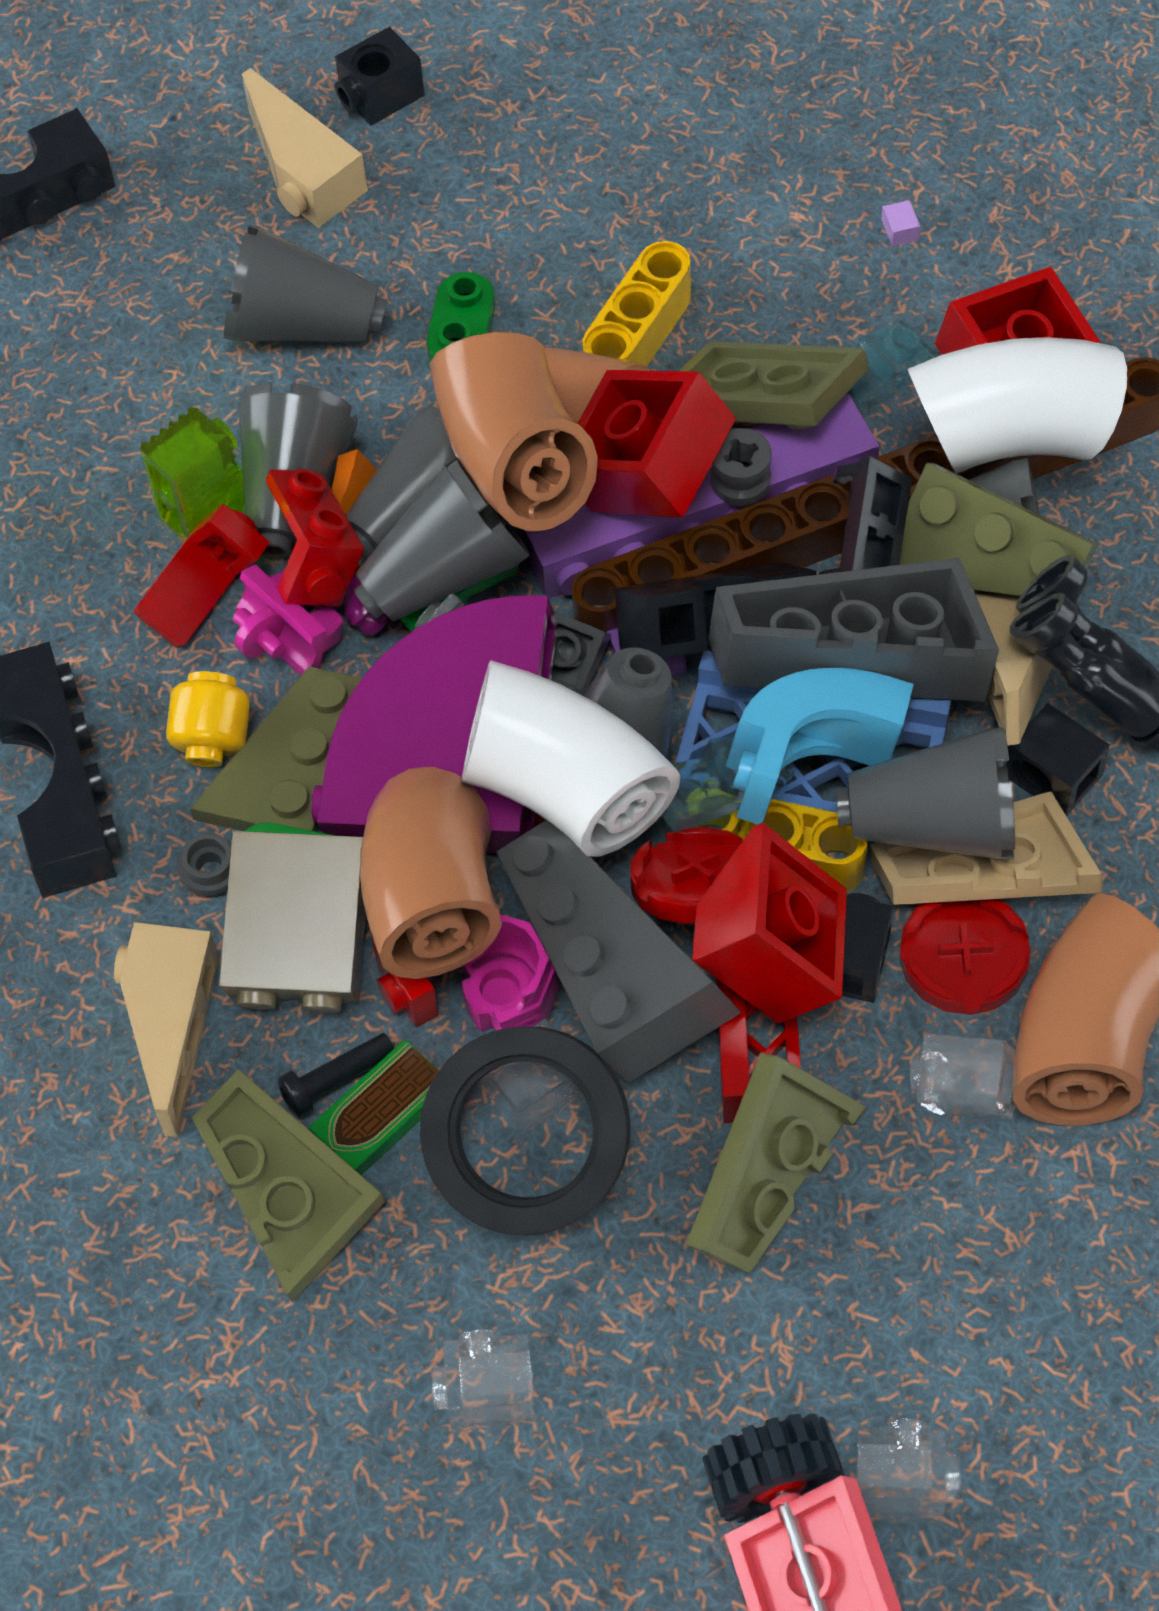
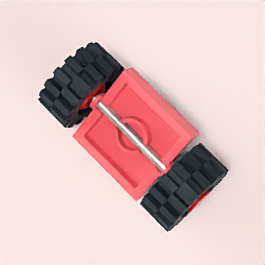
(811, 1526)

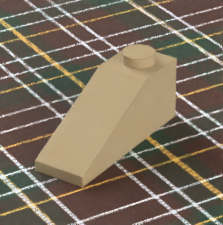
(310, 163)
(1017, 672)
(167, 993)

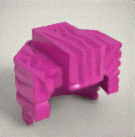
(510, 980)

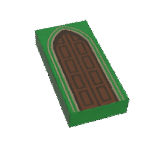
(377, 1108)

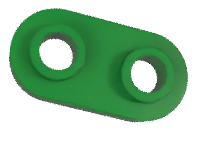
(460, 315)

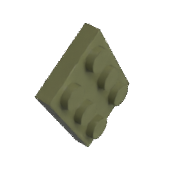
(779, 380)

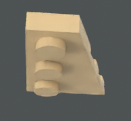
(1045, 863)

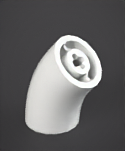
(1023, 399)
(566, 760)

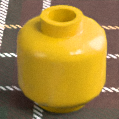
(207, 718)

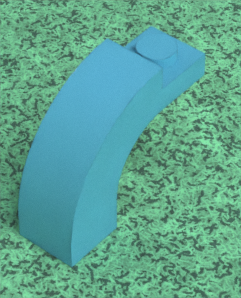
(812, 714)

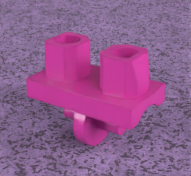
(280, 627)

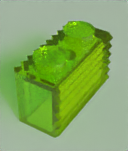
(192, 470)

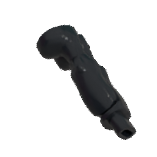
(1088, 656)

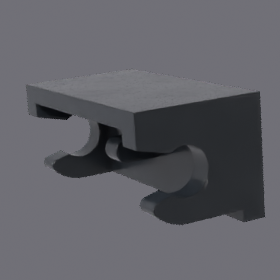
(874, 515)

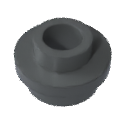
(197, 852)

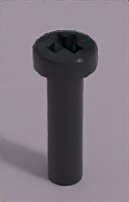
(300, 1091)

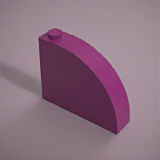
(421, 708)

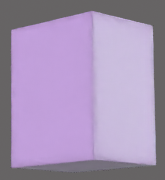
(900, 223)

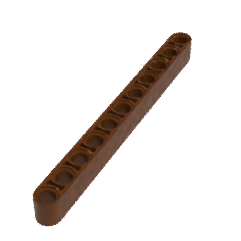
(794, 515)

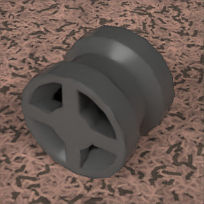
(732, 480)

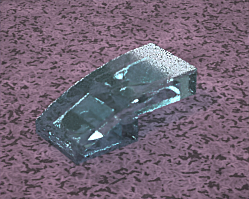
(707, 787)

